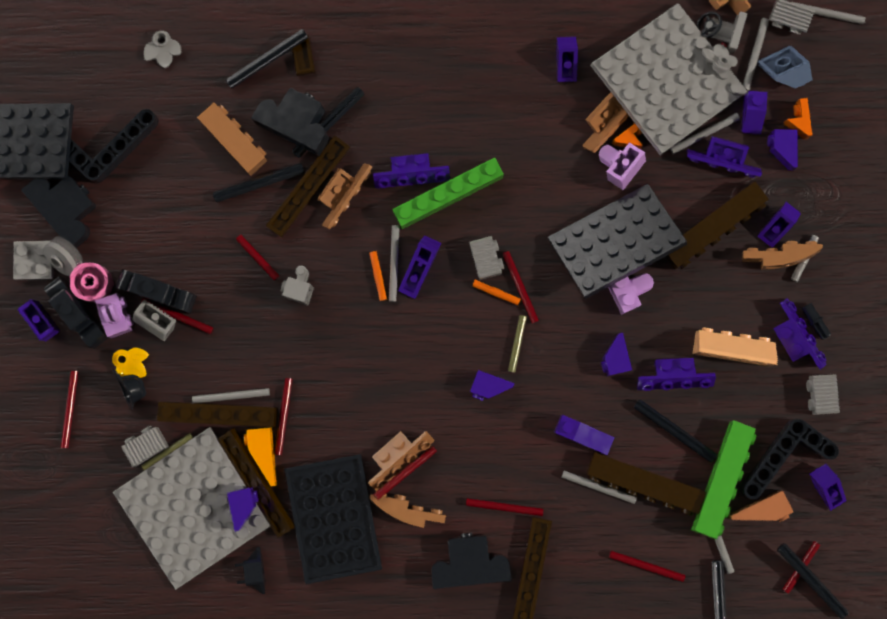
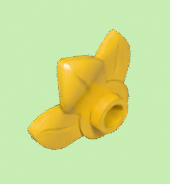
(133, 362)

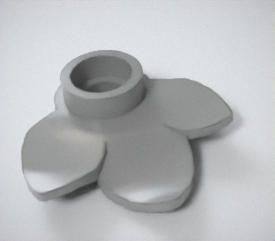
(162, 52)
(720, 58)

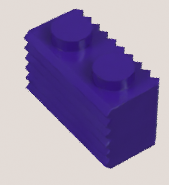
(38, 320)

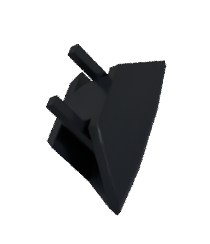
(254, 571)

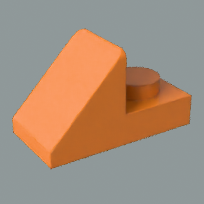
(802, 122)
(628, 136)

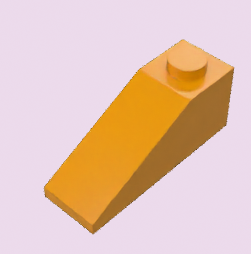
(262, 450)

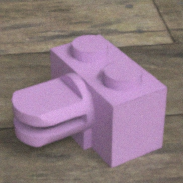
(622, 164)
(627, 291)
(114, 315)

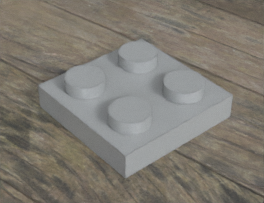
(30, 261)

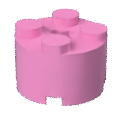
(81, 286)

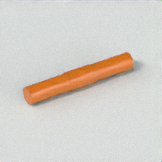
(378, 276)
(496, 292)

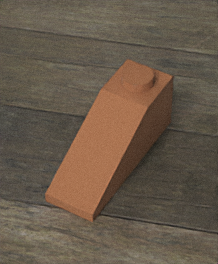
(770, 508)

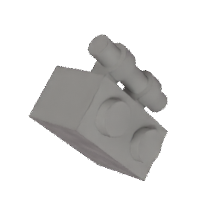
(298, 289)

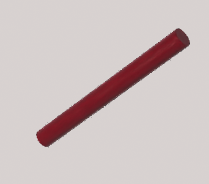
(520, 287)
(182, 318)
(69, 409)
(283, 416)
(404, 473)
(504, 507)
(647, 566)

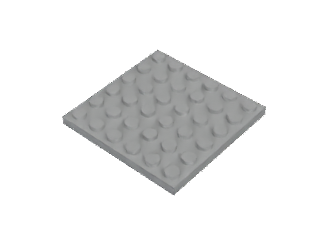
(666, 79)
(185, 508)

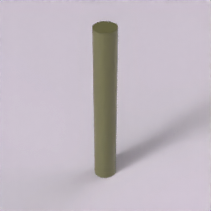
(517, 343)
(167, 451)

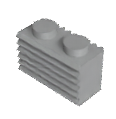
(791, 15)
(486, 258)
(154, 320)
(823, 394)
(144, 446)

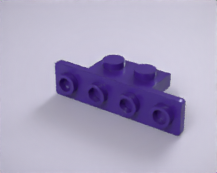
(725, 154)
(411, 171)
(796, 337)
(675, 374)

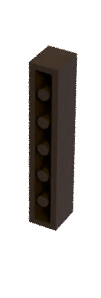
(717, 223)
(217, 414)
(645, 483)

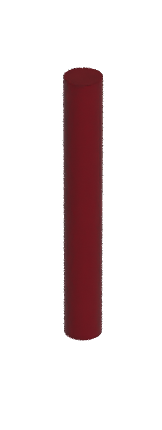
(257, 257)
(806, 560)

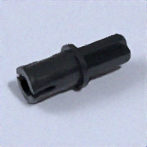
(816, 321)

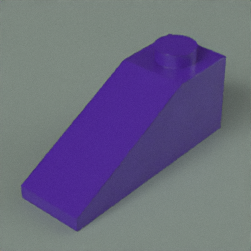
(419, 266)
(584, 434)

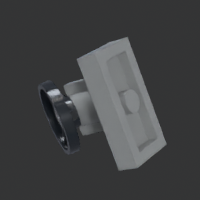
(723, 30)

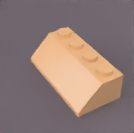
(735, 348)

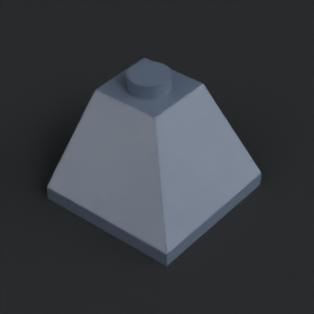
(787, 67)

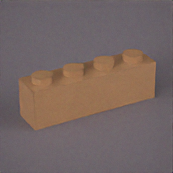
(232, 139)

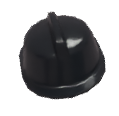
(132, 388)

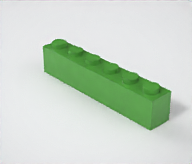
(448, 193)
(723, 479)

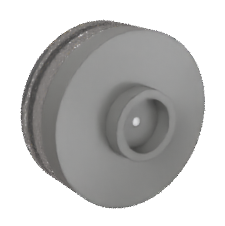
(62, 255)

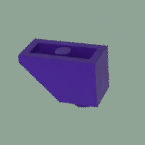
(567, 59)
(754, 112)
(784, 147)
(779, 224)
(616, 358)
(488, 386)
(828, 486)
(241, 506)

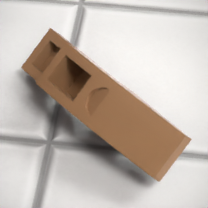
(790, 254)
(398, 508)

